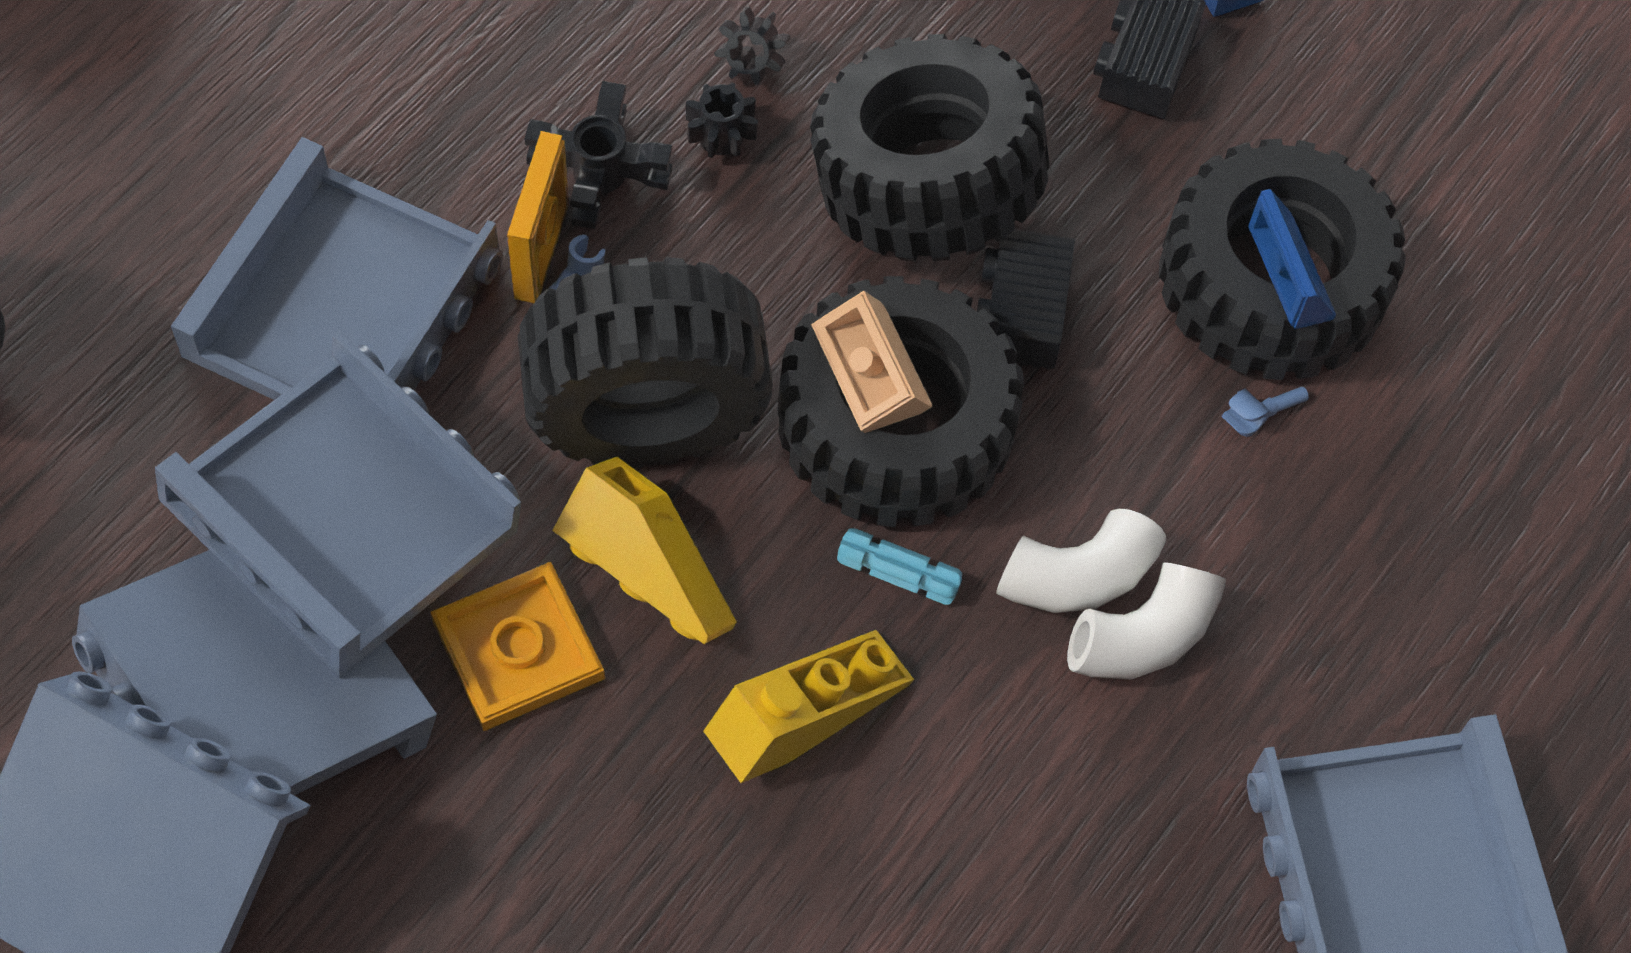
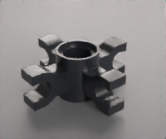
(605, 173)

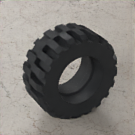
(941, 198)
(1241, 312)
(644, 362)
(894, 472)

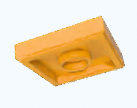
(538, 217)
(517, 646)

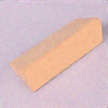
(871, 363)

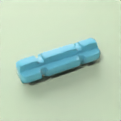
(899, 566)

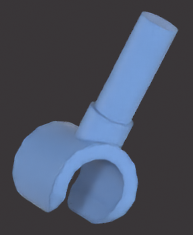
(576, 262)
(1250, 414)

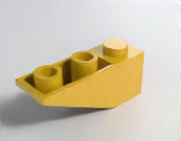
(639, 539)
(803, 703)

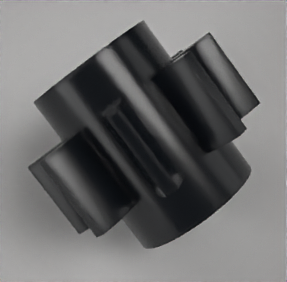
(743, 58)
(721, 119)

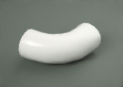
(1084, 574)
(1153, 634)

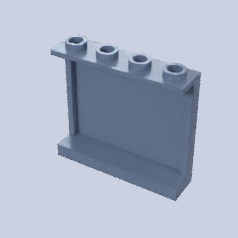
(331, 259)
(343, 505)
(241, 678)
(128, 829)
(1405, 848)

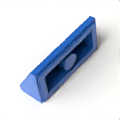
(1289, 263)

